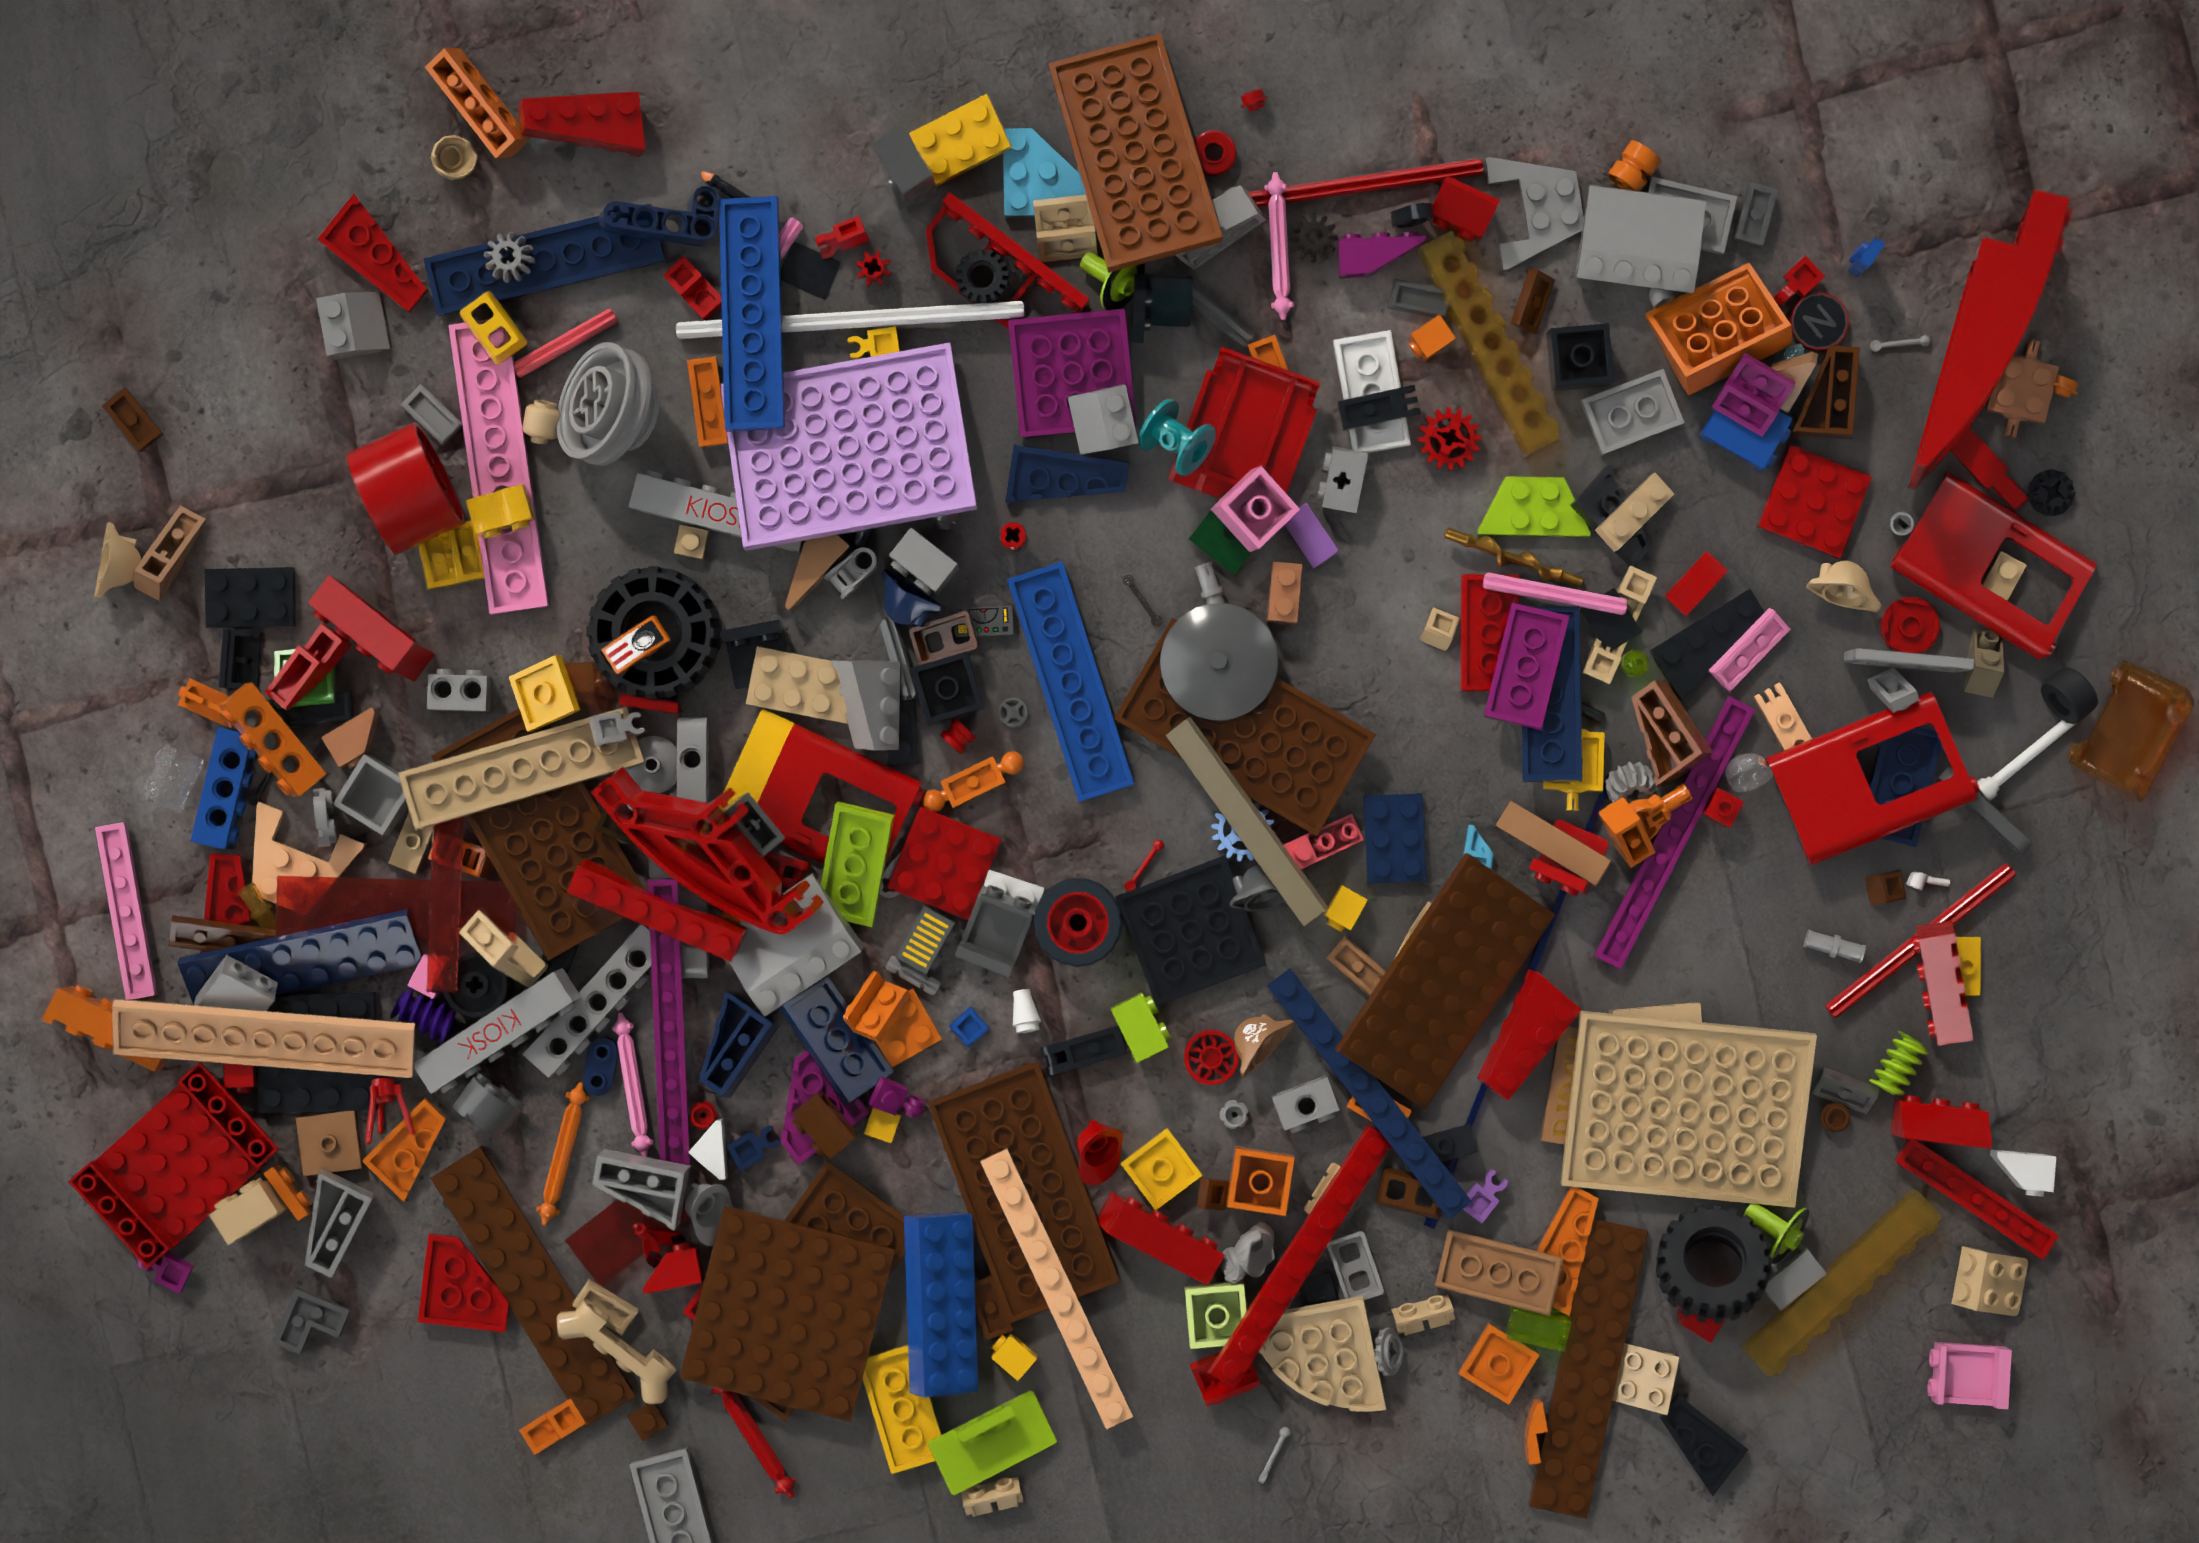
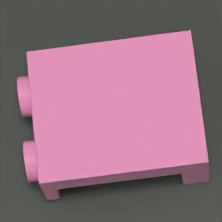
(1970, 1374)

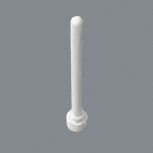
(1990, 785)

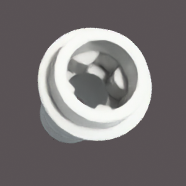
(1024, 1012)

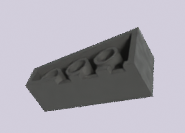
(906, 171)

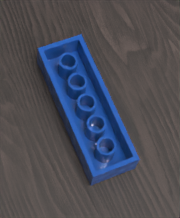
(940, 1304)

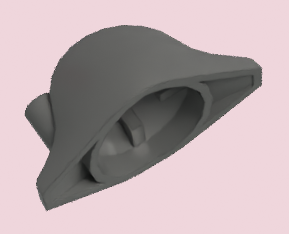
(1256, 892)

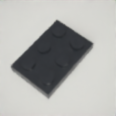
(250, 597)

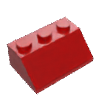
(1941, 1122)

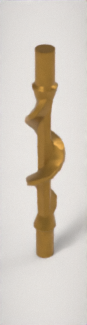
(1504, 557)

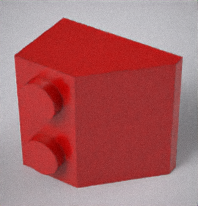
(1463, 209)

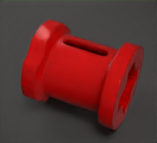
(1012, 545)

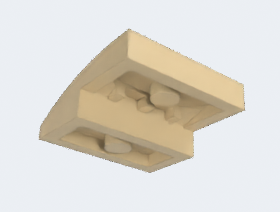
(1064, 228)

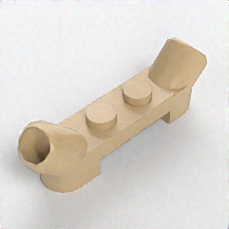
(589, 1322)

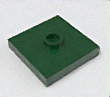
(1220, 543)

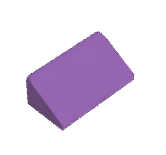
(1311, 536)

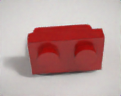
(1549, 870)

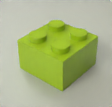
(1140, 1026)

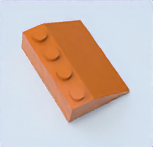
(1716, 325)

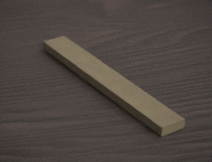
(1247, 821)

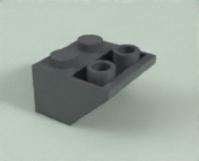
(755, 825)

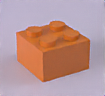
(1260, 1181)

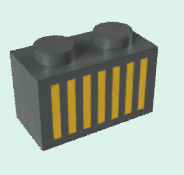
(926, 940)

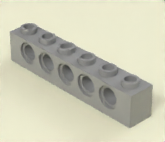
(542, 1052)

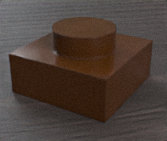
(1212, 1193)
(647, 1420)

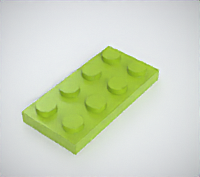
(856, 861)

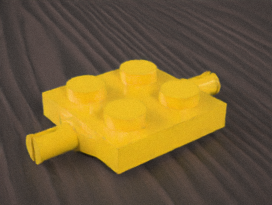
(1591, 770)

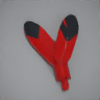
(652, 1238)

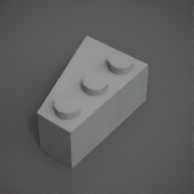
(1236, 217)
(872, 701)
(644, 1182)

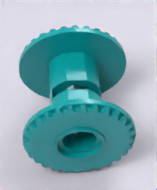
(1164, 429)

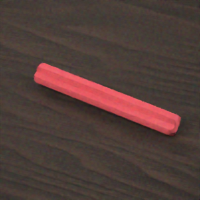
(565, 342)

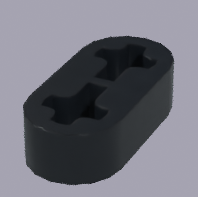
(1412, 215)

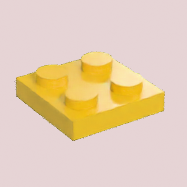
(544, 693)
(1161, 1169)

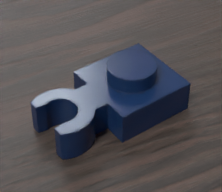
(748, 1149)

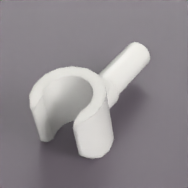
(1917, 880)

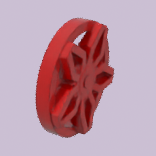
(1210, 1057)

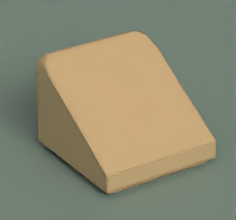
(1439, 629)

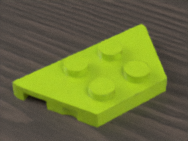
(1533, 509)

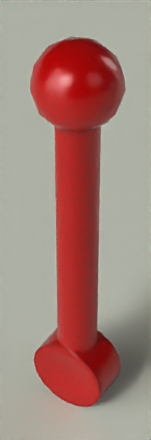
(1157, 846)

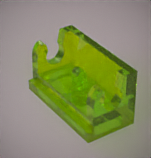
(1539, 1328)

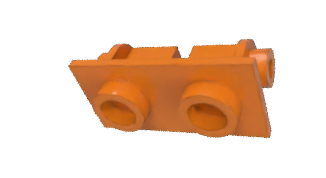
(202, 700)

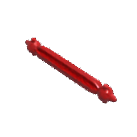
(756, 1441)

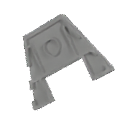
(1549, 206)

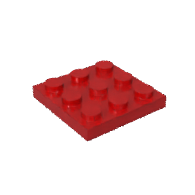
(1814, 501)
(943, 863)

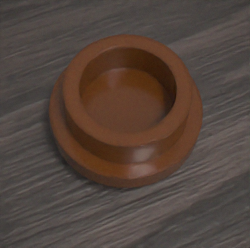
(1835, 1117)

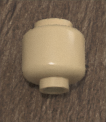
(541, 421)

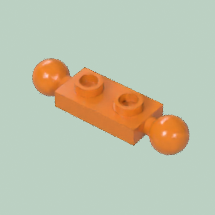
(973, 781)

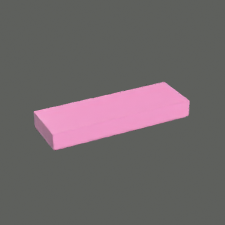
(1749, 650)

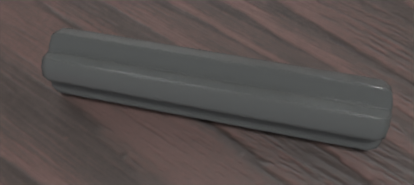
(897, 653)

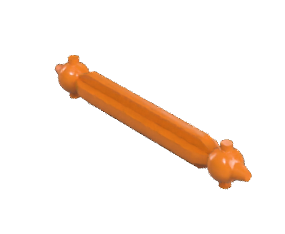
(562, 1153)

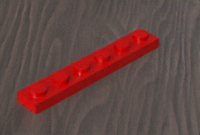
(1976, 1198)

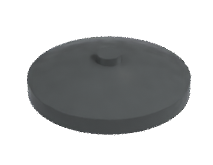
(1219, 662)

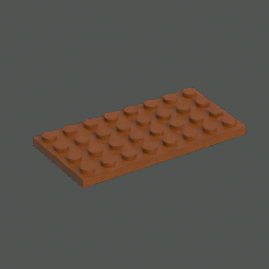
(1135, 153)

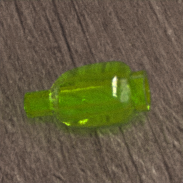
(1630, 667)

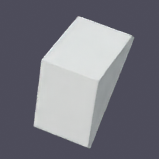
(711, 1150)

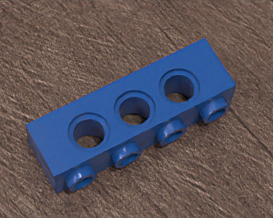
(205, 829)

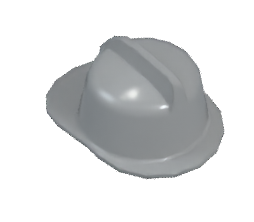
(705, 1208)

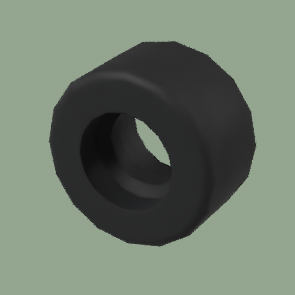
(2069, 695)

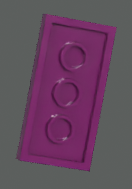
(1526, 666)

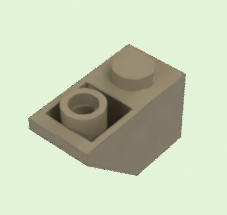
(1988, 669)

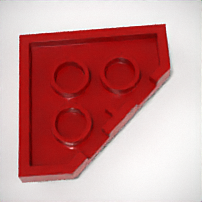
(459, 1289)

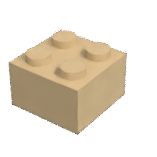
(244, 1214)

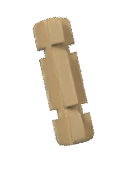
(1332, 1170)

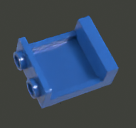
(1744, 442)

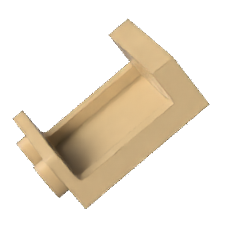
(508, 956)

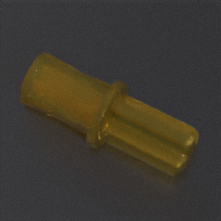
(258, 907)

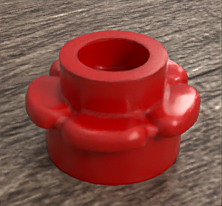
(1253, 99)
(695, 1116)

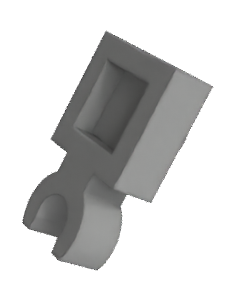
(611, 728)

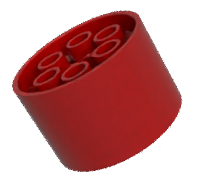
(405, 488)

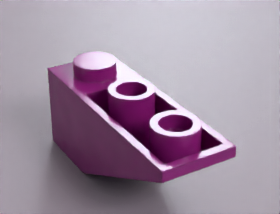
(1365, 256)

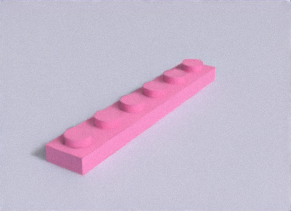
(126, 911)

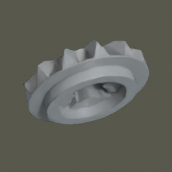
(1388, 1351)

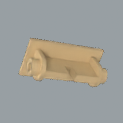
(1436, 1310)
(979, 1497)

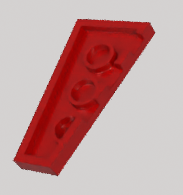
(367, 249)

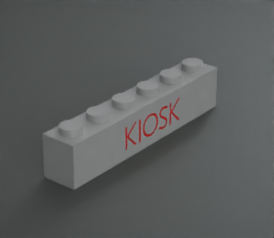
(690, 505)
(496, 1031)

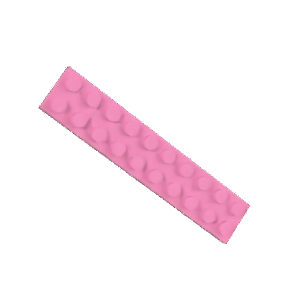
(495, 462)

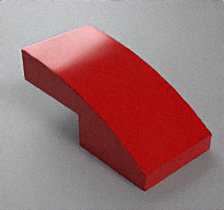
(694, 288)
(1696, 583)

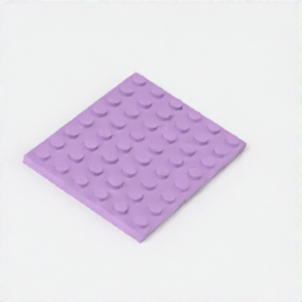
(857, 451)

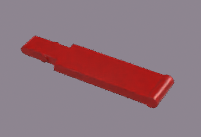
(1988, 469)

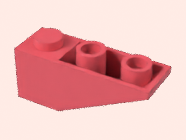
(1331, 839)

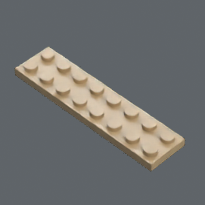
(512, 771)

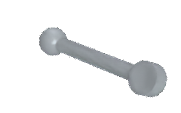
(1876, 345)
(1284, 1432)

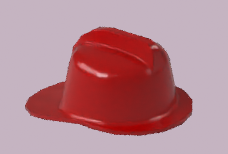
(1099, 1152)

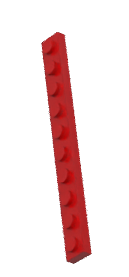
(1299, 1258)

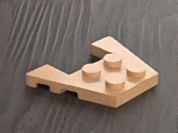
(276, 859)

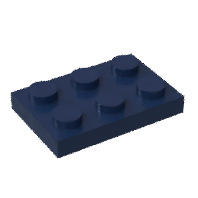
(1394, 838)

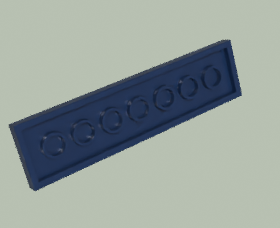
(561, 256)
(318, 954)

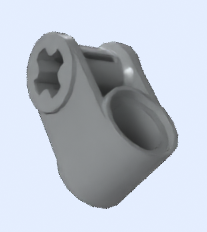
(851, 572)

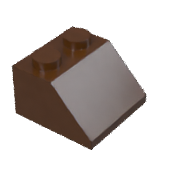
(824, 1125)

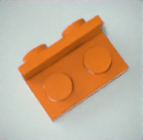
(875, 1007)

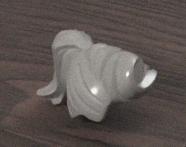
(1250, 1254)

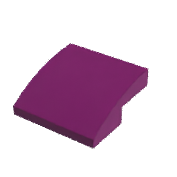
(1753, 394)

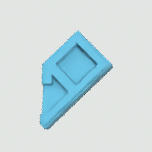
(1477, 847)

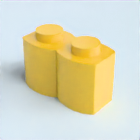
(500, 511)

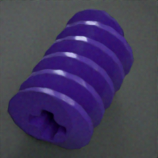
(424, 1015)

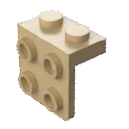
(1989, 1282)

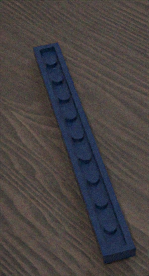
(1370, 1095)

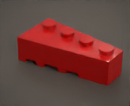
(1527, 1034)

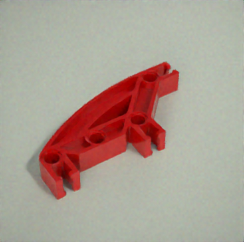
(665, 831)

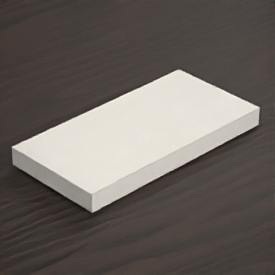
(1367, 367)

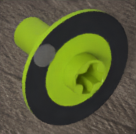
(1117, 285)
(1786, 1233)

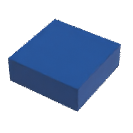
(969, 1026)

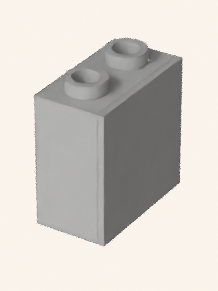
(237, 987)

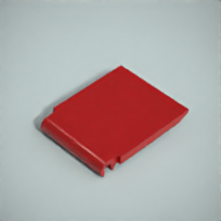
(1258, 421)

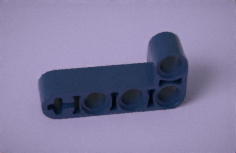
(658, 216)

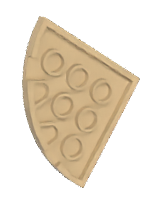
(1327, 1354)

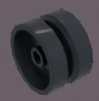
(479, 1002)

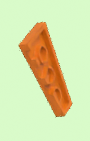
(1568, 1239)

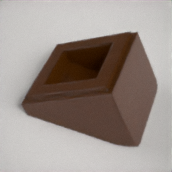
(1885, 887)

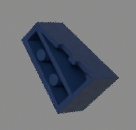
(736, 1044)

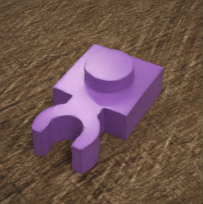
(1482, 1197)

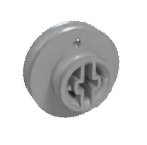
(606, 405)

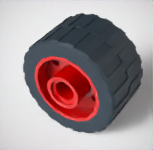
(1077, 946)

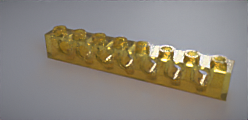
(1528, 439)

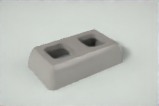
(1364, 1262)

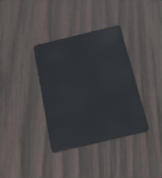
(808, 270)
(1610, 627)

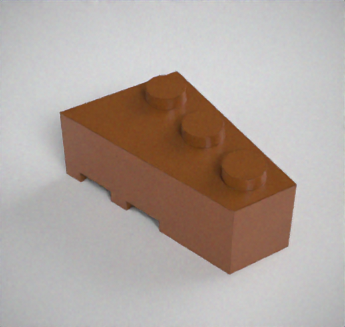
(1669, 733)

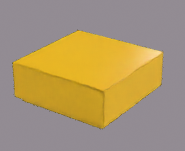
(882, 1125)

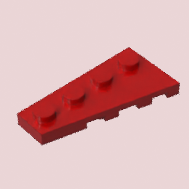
(222, 895)

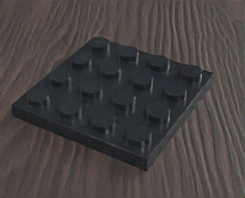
(1189, 931)
(313, 1090)

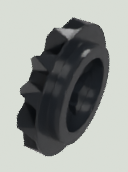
(2038, 496)

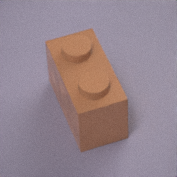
(1284, 593)

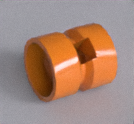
(1636, 165)

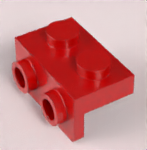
(1215, 1391)

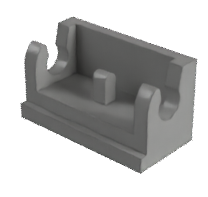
(1793, 1276)

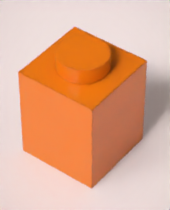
(1430, 338)

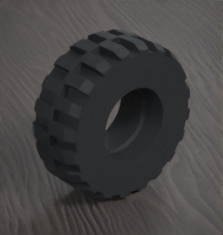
(696, 616)

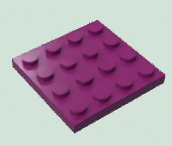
(1063, 359)

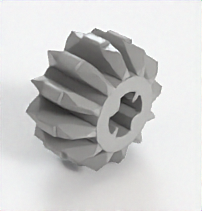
(519, 252)
(1630, 782)

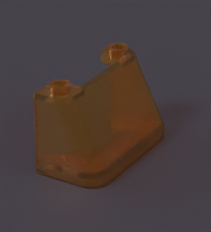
(2133, 731)

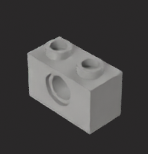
(1287, 1104)

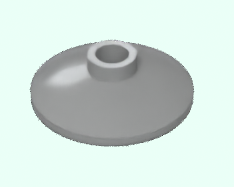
(665, 774)

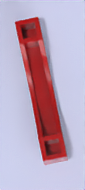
(622, 897)

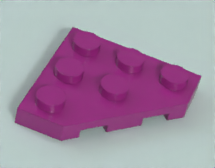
(806, 1082)

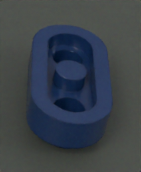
(600, 1066)

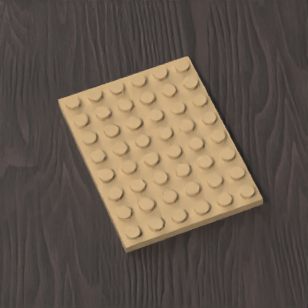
(1688, 1109)

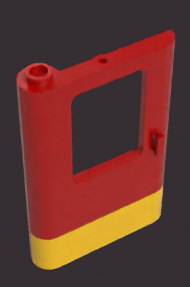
(784, 767)

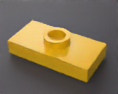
(1970, 960)

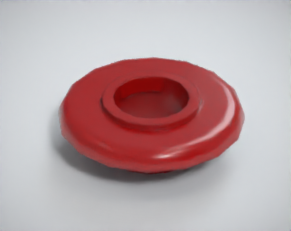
(1225, 143)

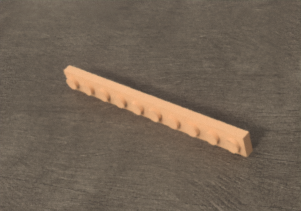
(1056, 1288)

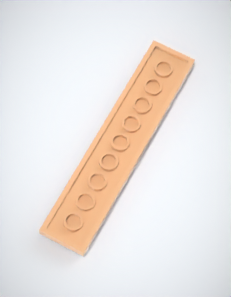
(263, 1038)

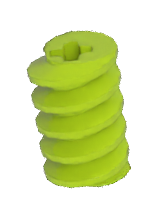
(1899, 1064)

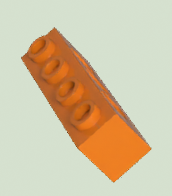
(477, 102)
(306, 769)

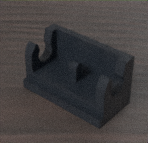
(239, 658)

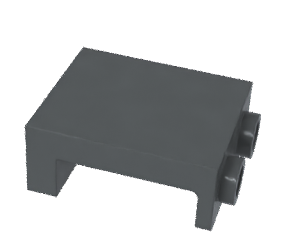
(996, 930)

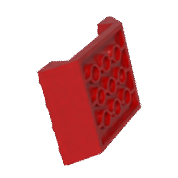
(175, 1166)

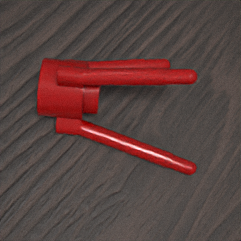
(383, 1092)

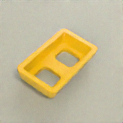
(499, 319)

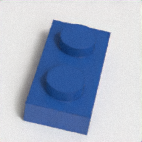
(1864, 256)

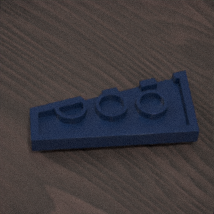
(1055, 474)

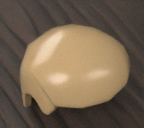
(453, 157)

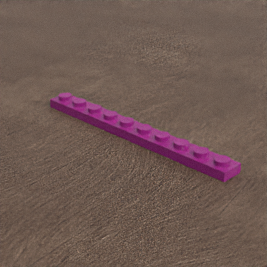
(1673, 836)
(669, 1035)

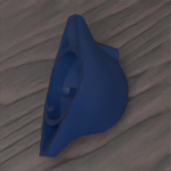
(905, 602)

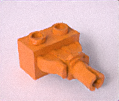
(1636, 823)

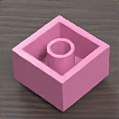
(1255, 509)

